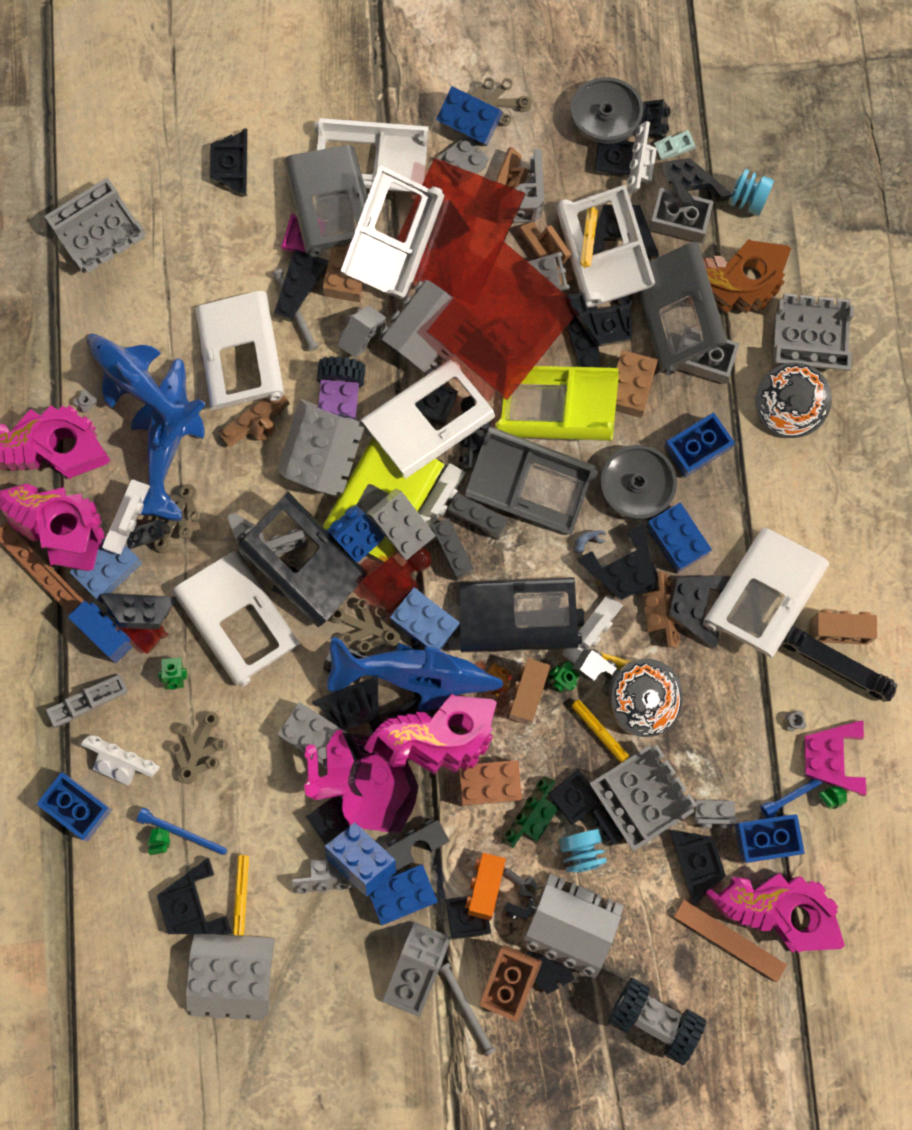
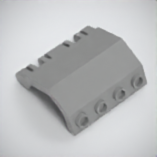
(409, 327)
(573, 927)

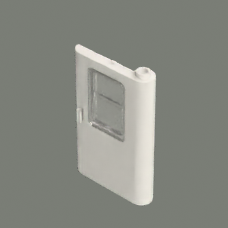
(767, 581)

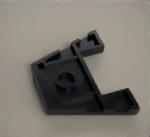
(689, 176)
(608, 230)
(604, 325)
(626, 574)
(689, 603)
(183, 908)

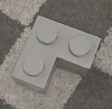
(360, 329)

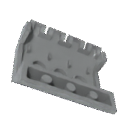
(95, 226)
(813, 332)
(319, 448)
(643, 796)
(229, 976)

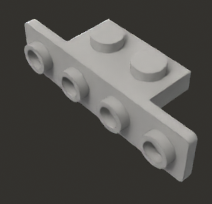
(323, 878)

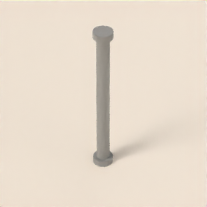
(312, 345)
(467, 1009)

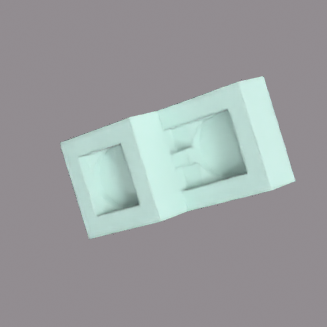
(675, 145)

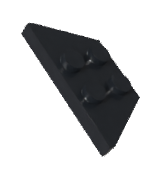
(230, 162)
(138, 610)
(352, 704)
(698, 862)

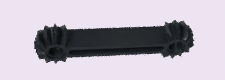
(871, 682)

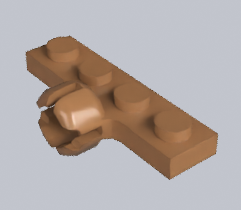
(254, 421)

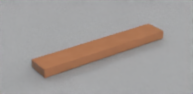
(39, 568)
(730, 940)

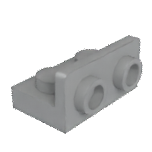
(715, 813)

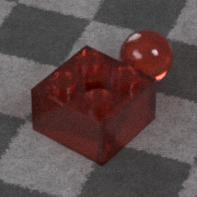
(393, 572)

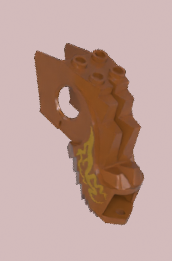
(735, 289)

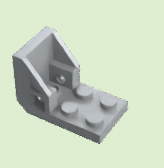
(532, 205)
(279, 545)
(416, 969)

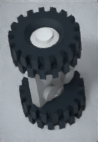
(660, 1021)

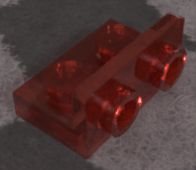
(145, 638)

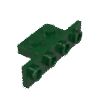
(534, 815)

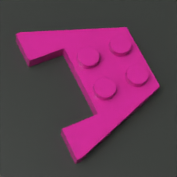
(826, 757)

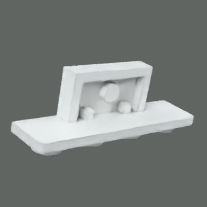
(642, 160)
(441, 494)
(125, 518)
(594, 627)
(117, 762)

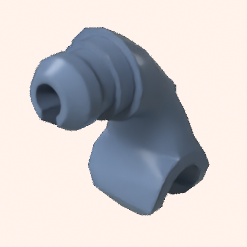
(582, 540)

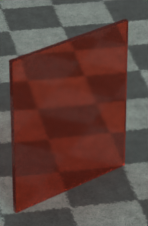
(467, 227)
(503, 319)

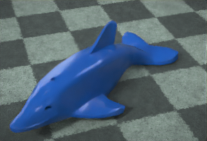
(128, 372)
(159, 459)
(421, 671)

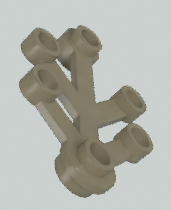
(495, 101)
(182, 501)
(368, 628)
(197, 751)

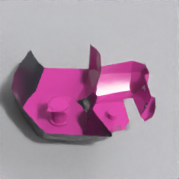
(371, 789)

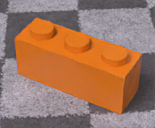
(485, 886)

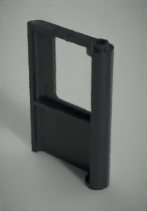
(323, 579)

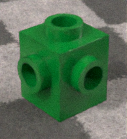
(173, 673)
(563, 677)

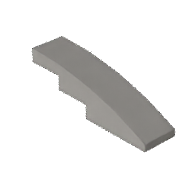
(86, 701)

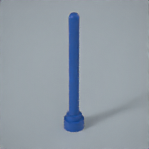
(771, 808)
(146, 817)

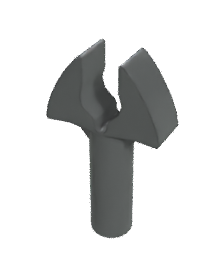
(520, 881)

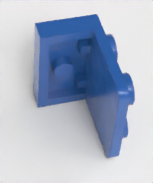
(356, 533)

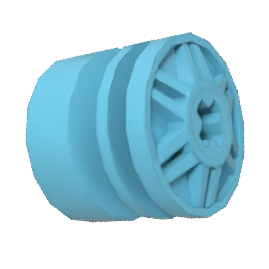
(751, 192)
(582, 851)

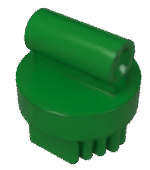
(833, 797)
(158, 841)

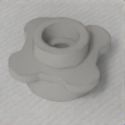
(85, 396)
(800, 720)

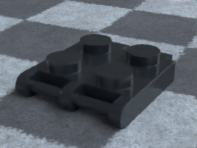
(550, 973)

